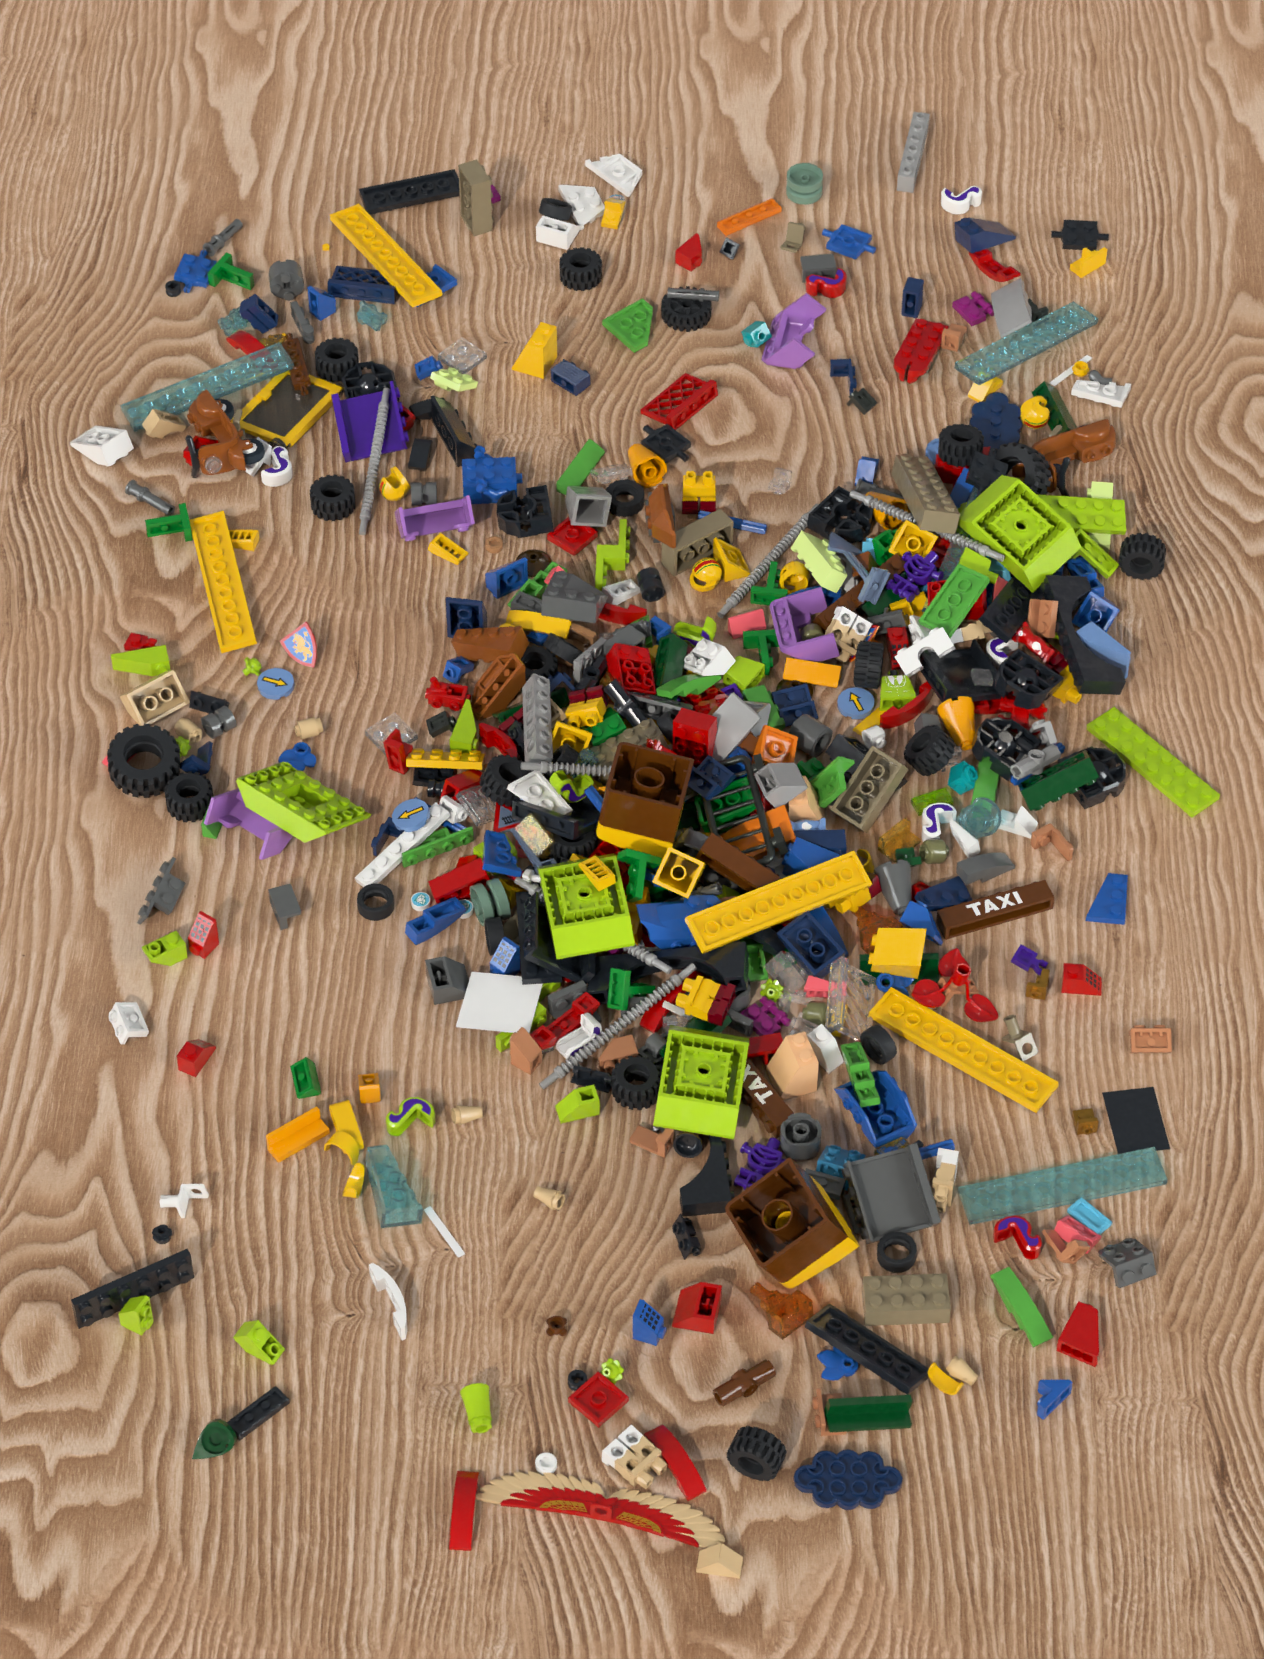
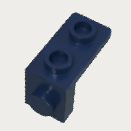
(844, 368)
(557, 678)
(200, 763)
(386, 829)

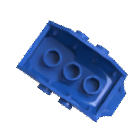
(667, 922)
(882, 1121)

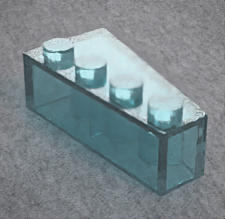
(392, 1196)

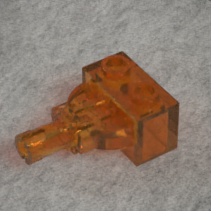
(869, 925)
(783, 1310)

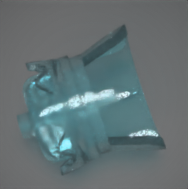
(980, 817)

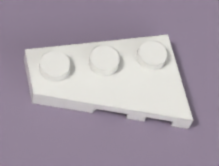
(1097, 392)
(538, 791)

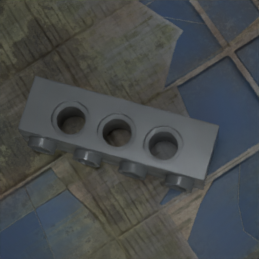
(656, 706)

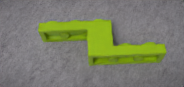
(1095, 555)
(612, 556)
(539, 1018)

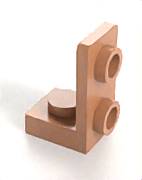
(953, 337)
(1050, 834)
(953, 989)
(653, 1142)
(1069, 1253)

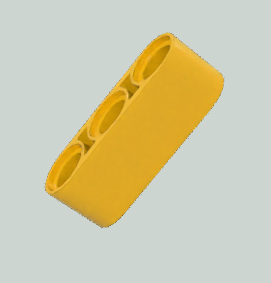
(345, 1121)

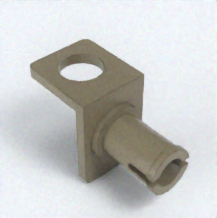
(794, 237)
(1019, 1037)

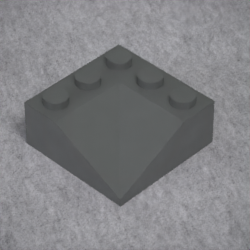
(572, 598)

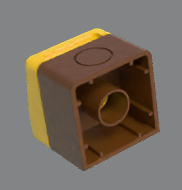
(644, 799)
(791, 1225)

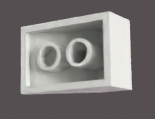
(103, 444)

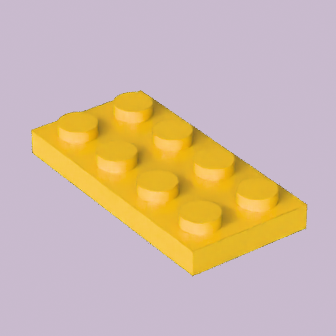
(440, 759)

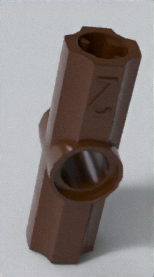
(744, 1382)

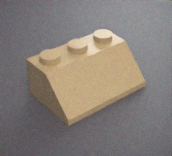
(155, 698)

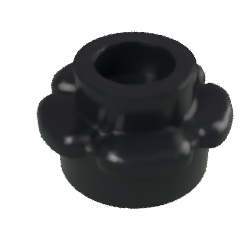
(162, 1238)

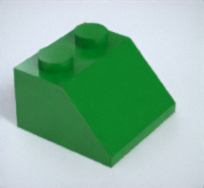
(610, 727)

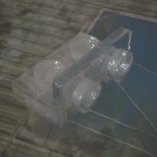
(786, 971)

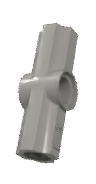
(1035, 762)

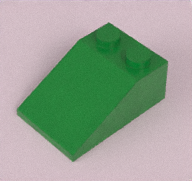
(726, 802)

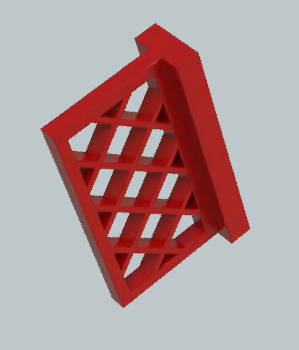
(687, 407)

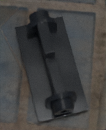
(205, 702)
(516, 733)
(586, 1077)
(683, 1229)

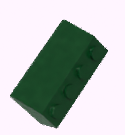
(1058, 780)

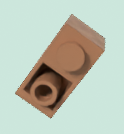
(524, 1051)
(615, 1051)

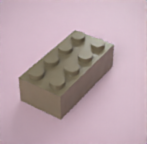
(475, 197)
(696, 541)
(637, 735)
(869, 789)
(906, 1299)

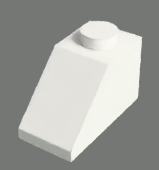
(825, 1048)

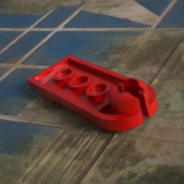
(918, 349)

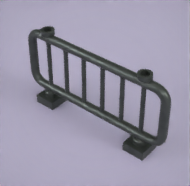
(778, 840)

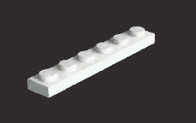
(392, 856)

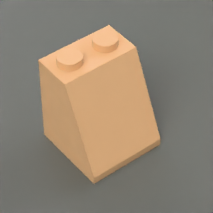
(805, 805)
(794, 1067)

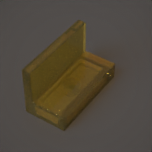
(534, 836)
(897, 838)

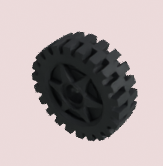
(685, 312)

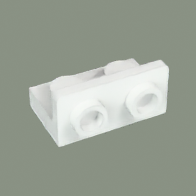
(127, 1021)

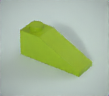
(144, 661)
(464, 733)

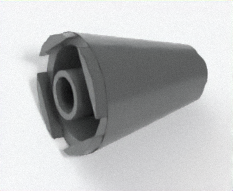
(896, 884)

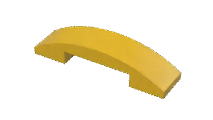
(537, 623)

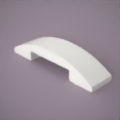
(382, 1281)

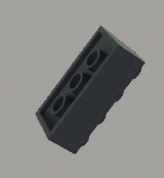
(452, 430)
(852, 749)

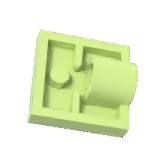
(452, 379)

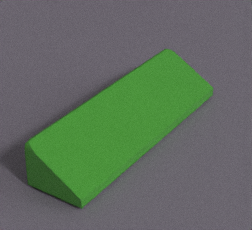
(580, 466)
(987, 781)

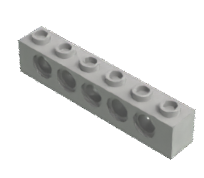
(913, 152)
(537, 720)

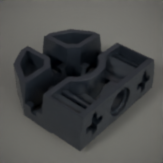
(357, 384)
(510, 505)
(839, 505)
(1032, 688)
(995, 735)
(1105, 765)

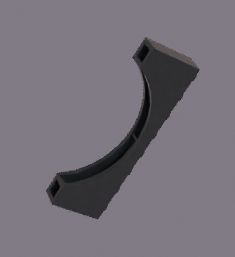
(1089, 671)
(725, 964)
(711, 1187)

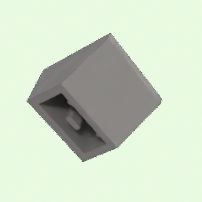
(780, 782)

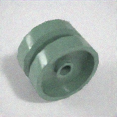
(804, 183)
(490, 900)

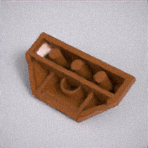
(661, 516)
(498, 686)

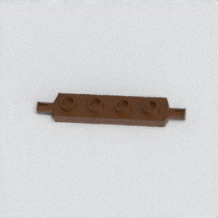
(299, 374)

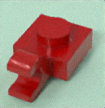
(138, 641)

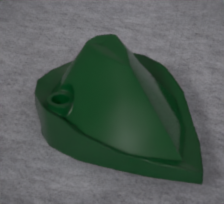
(214, 1439)

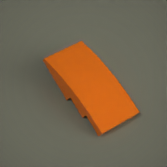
(775, 746)
(776, 818)

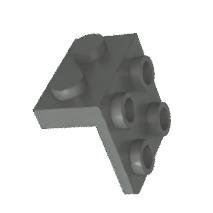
(1129, 1261)

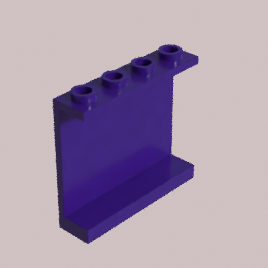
(357, 424)

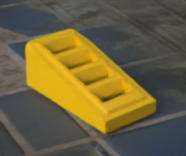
(249, 539)
(435, 548)
(602, 882)

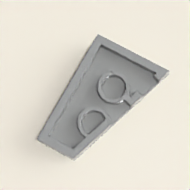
(587, 658)

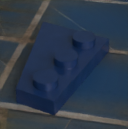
(944, 894)

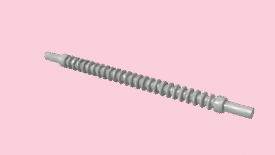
(375, 457)
(869, 501)
(764, 566)
(543, 767)
(645, 956)
(675, 980)

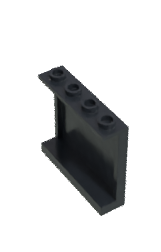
(952, 677)
(581, 821)
(540, 949)

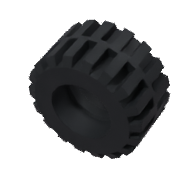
(580, 269)
(335, 358)
(959, 444)
(332, 497)
(1142, 556)
(539, 659)
(868, 664)
(929, 750)
(497, 776)
(188, 785)
(565, 847)
(636, 1095)
(756, 1453)

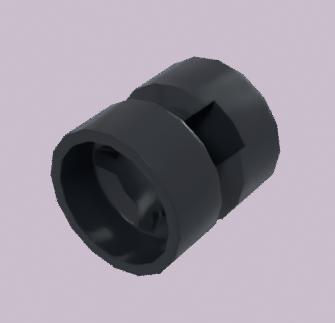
(650, 584)

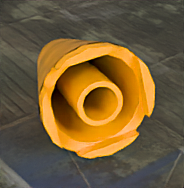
(646, 466)
(888, 522)
(959, 720)

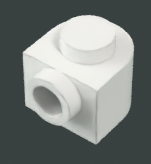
(874, 736)

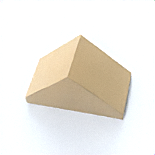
(720, 1561)

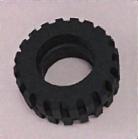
(1035, 466)
(137, 740)

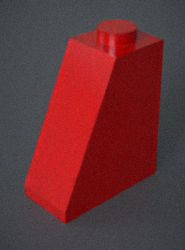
(461, 782)
(1081, 1335)

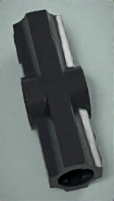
(593, 674)
(625, 703)

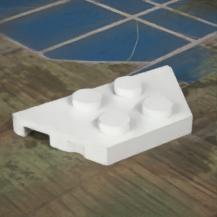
(617, 172)
(584, 201)

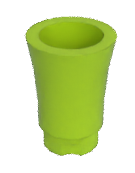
(477, 1406)

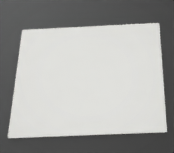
(498, 1003)

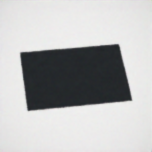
(1135, 1120)

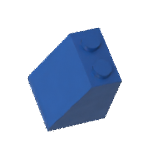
(804, 856)

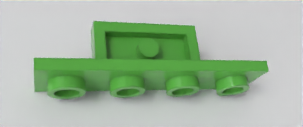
(831, 781)
(436, 844)

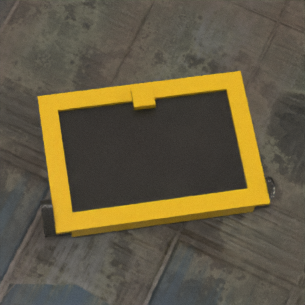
(283, 414)

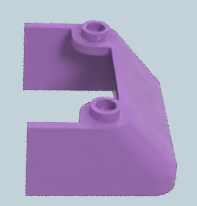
(787, 330)
(434, 518)
(794, 613)
(232, 812)

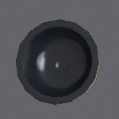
(688, 1144)

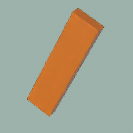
(749, 217)

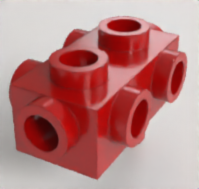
(447, 695)

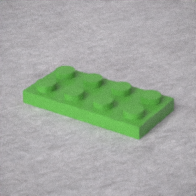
(954, 600)

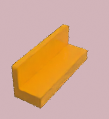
(812, 672)
(296, 1135)

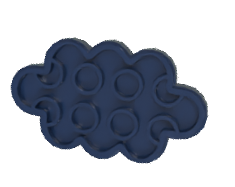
(997, 420)
(848, 1479)

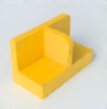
(1089, 261)
(912, 608)

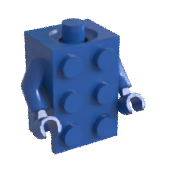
(488, 477)

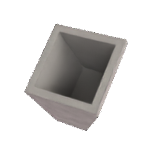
(588, 505)

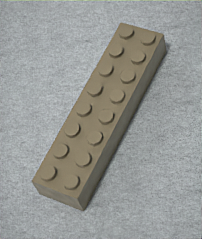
(925, 494)

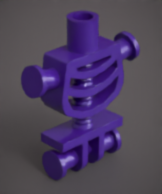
(921, 575)
(760, 1161)

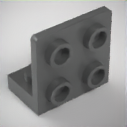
(562, 1000)

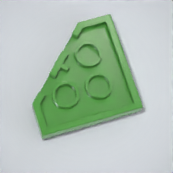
(631, 324)

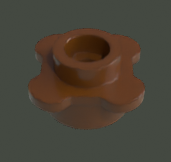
(556, 1321)

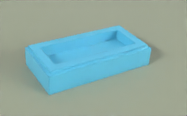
(1089, 1216)

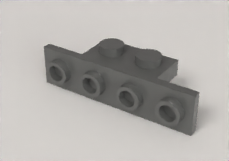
(165, 892)

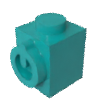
(756, 334)
(962, 777)

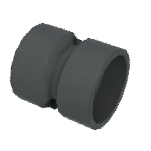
(423, 493)
(221, 720)

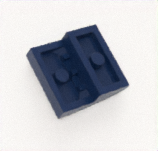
(794, 703)
(710, 778)

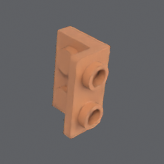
(1043, 617)
(1150, 1039)
(819, 1403)

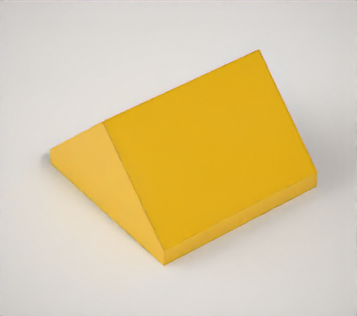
(912, 539)
(730, 560)
(575, 737)

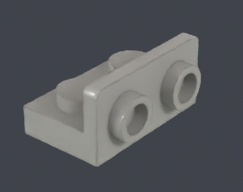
(1047, 733)

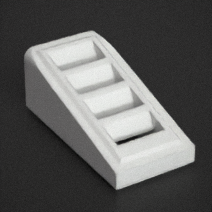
(619, 592)
(967, 842)

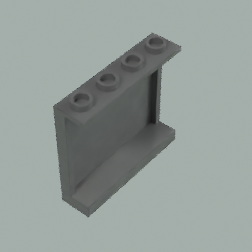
(891, 1193)

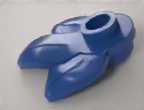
(299, 756)
(897, 982)
(835, 1366)

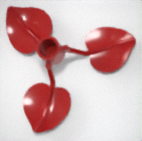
(956, 967)

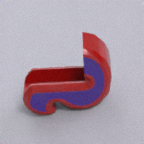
(827, 286)
(1021, 1231)

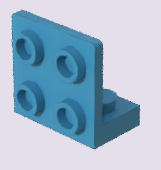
(833, 1159)

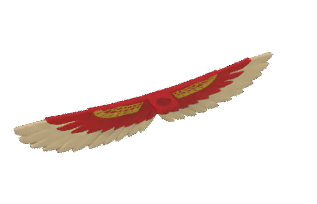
(584, 1499)

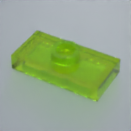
(938, 796)

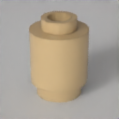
(308, 728)
(188, 730)

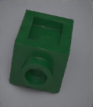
(908, 855)

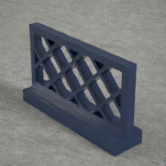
(358, 289)

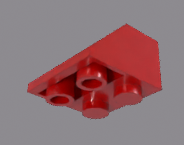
(698, 1307)

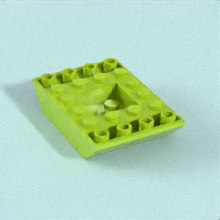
(1030, 551)
(297, 802)
(588, 922)
(697, 1100)

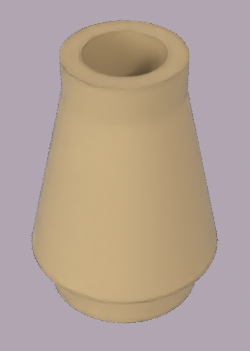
(465, 1114)
(552, 1198)
(960, 1369)

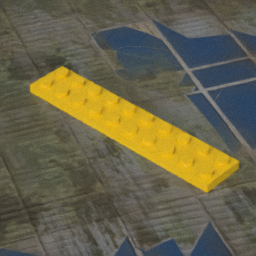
(386, 255)
(222, 582)
(778, 902)
(963, 1050)

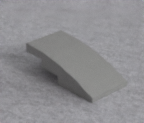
(1011, 307)
(734, 723)

